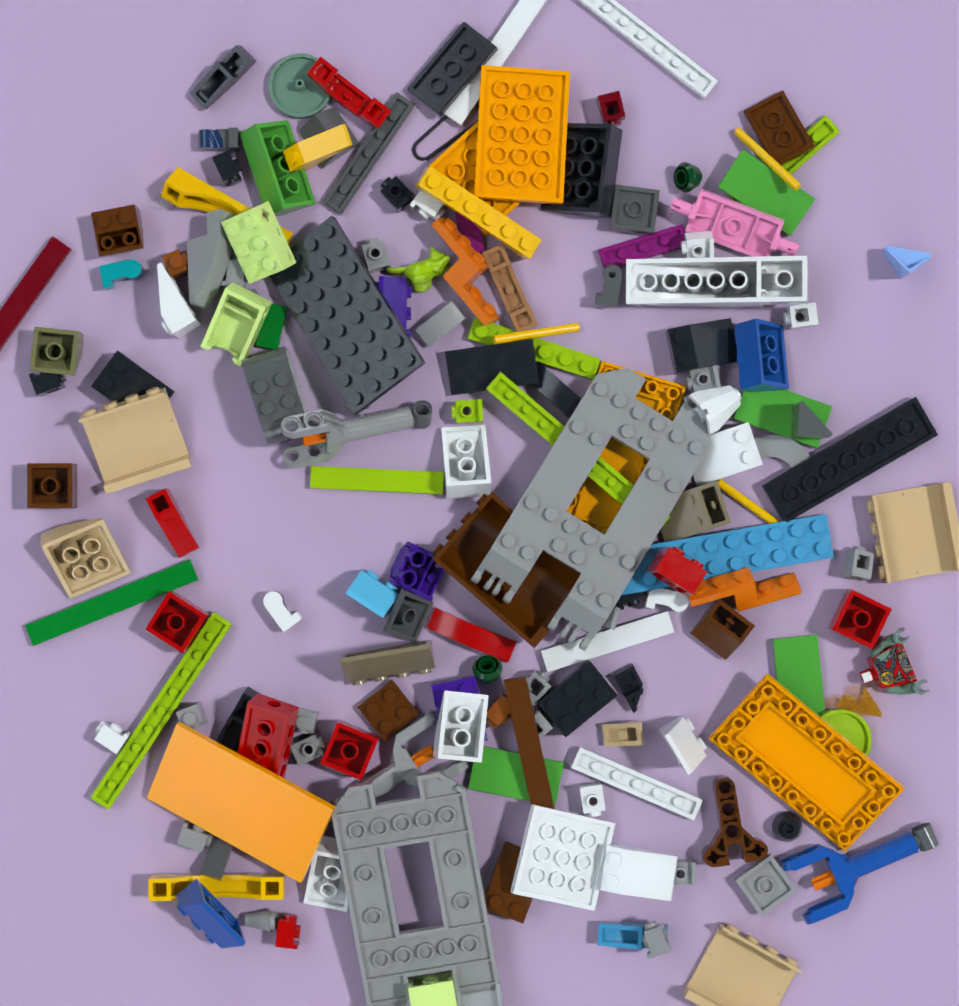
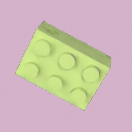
(258, 242)
(237, 322)

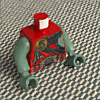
(892, 667)

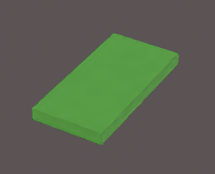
(762, 189)
(774, 412)
(800, 669)
(504, 775)

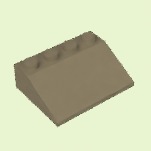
(388, 661)

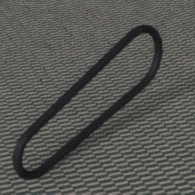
(443, 146)

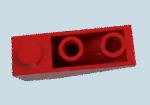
(172, 522)

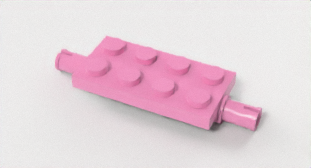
(735, 225)

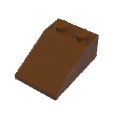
(498, 893)

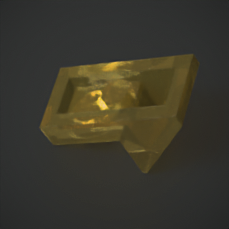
(864, 704)

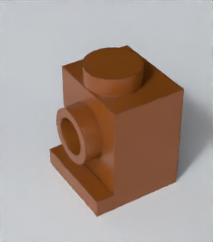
(176, 263)
(498, 712)

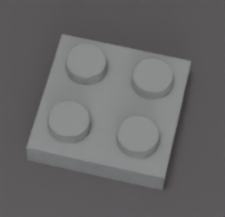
(765, 885)

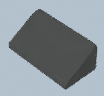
(217, 859)

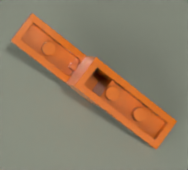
(466, 271)
(744, 590)

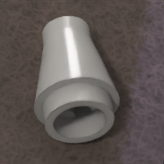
(262, 920)

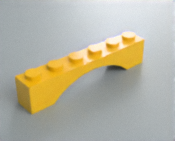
(190, 192)
(477, 211)
(237, 885)

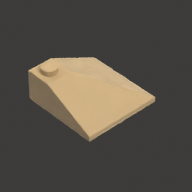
(84, 555)

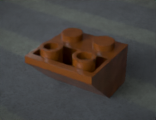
(118, 230)
(722, 629)

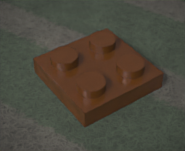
(388, 710)

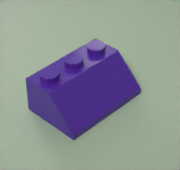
(396, 293)

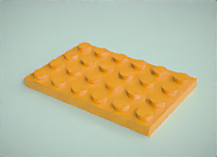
(522, 134)

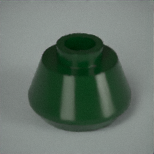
(687, 177)
(487, 669)

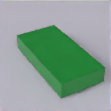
(272, 328)

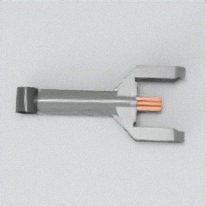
(333, 433)
(403, 766)

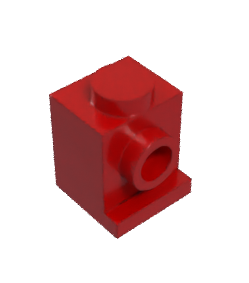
(287, 932)

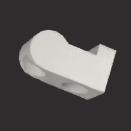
(673, 599)
(279, 611)

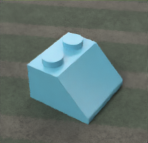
(373, 593)

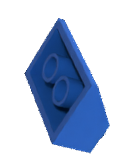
(761, 356)
(210, 915)

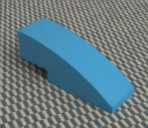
(622, 934)

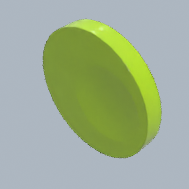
(850, 726)

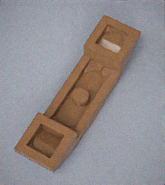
(509, 288)

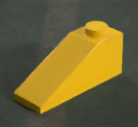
(317, 148)

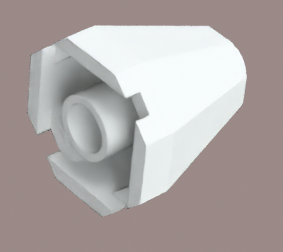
(714, 405)

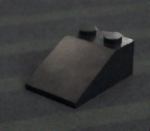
(702, 345)
(125, 377)

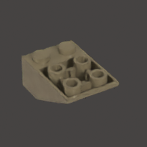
(696, 512)

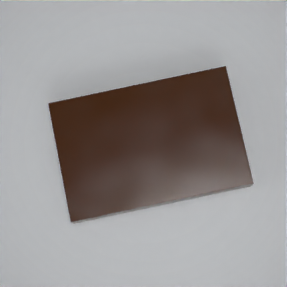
(779, 128)

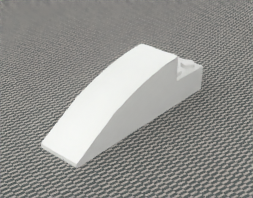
(717, 281)

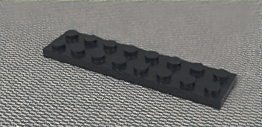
(849, 460)

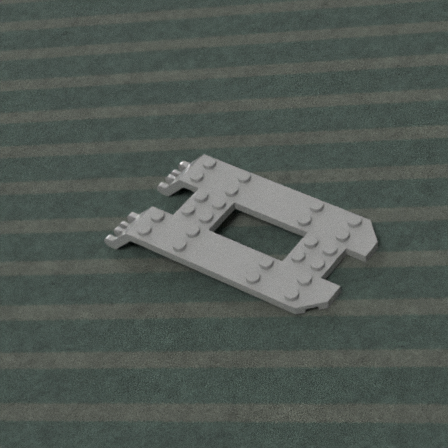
(542, 518)
(463, 940)

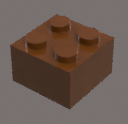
(51, 485)

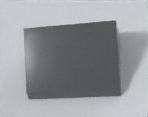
(322, 122)
(807, 424)
(408, 615)

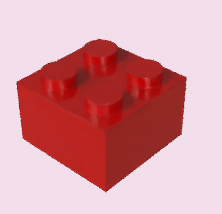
(677, 571)
(859, 618)
(177, 621)
(350, 749)

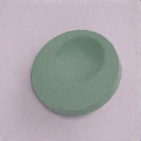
(294, 90)

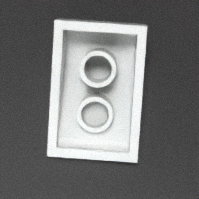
(174, 307)
(728, 454)
(466, 461)
(461, 726)
(683, 743)
(638, 872)
(325, 878)

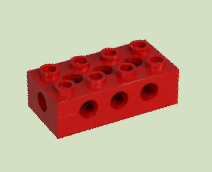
(268, 733)

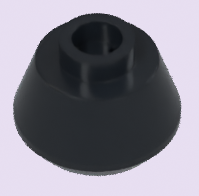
(786, 822)

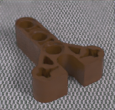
(721, 840)

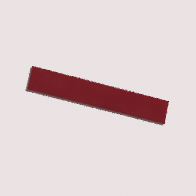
(31, 287)

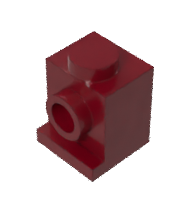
(614, 101)

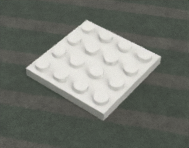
(562, 857)

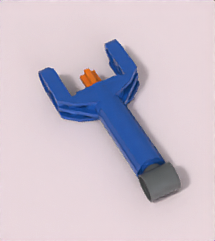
(846, 870)

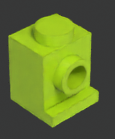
(476, 411)

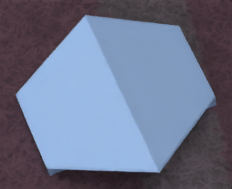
(905, 260)

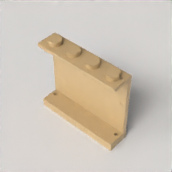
(136, 439)
(915, 531)
(740, 972)

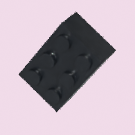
(577, 698)

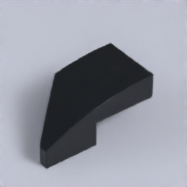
(630, 685)

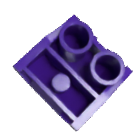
(416, 571)

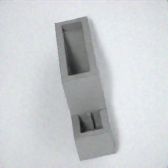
(208, 260)

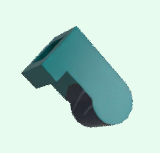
(120, 271)

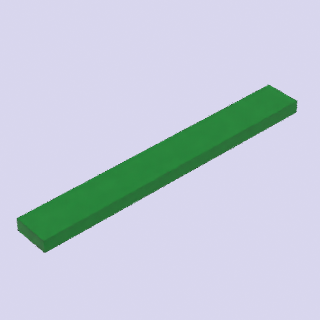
(111, 602)

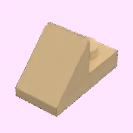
(623, 734)

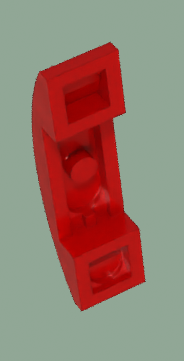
(347, 94)
(471, 635)

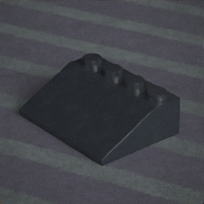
(589, 170)

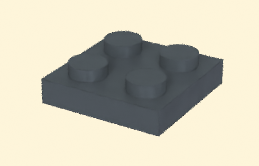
(634, 209)

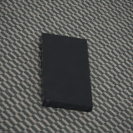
(452, 69)
(477, 367)

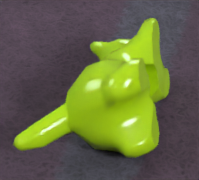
(422, 272)

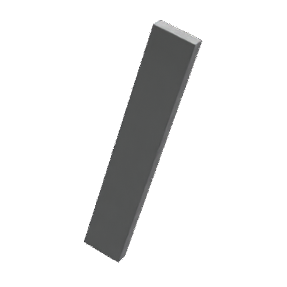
(368, 155)

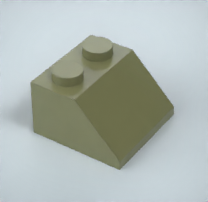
(56, 351)

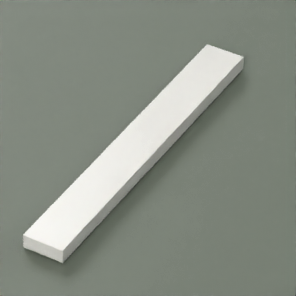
(505, 41)
(652, 45)

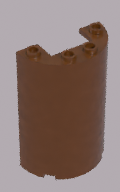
(538, 594)

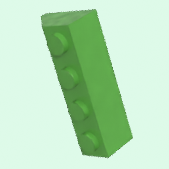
(275, 182)

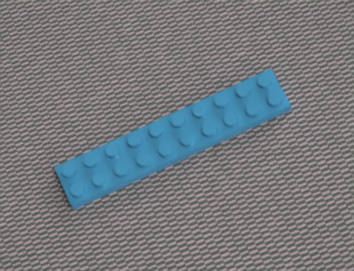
(751, 547)

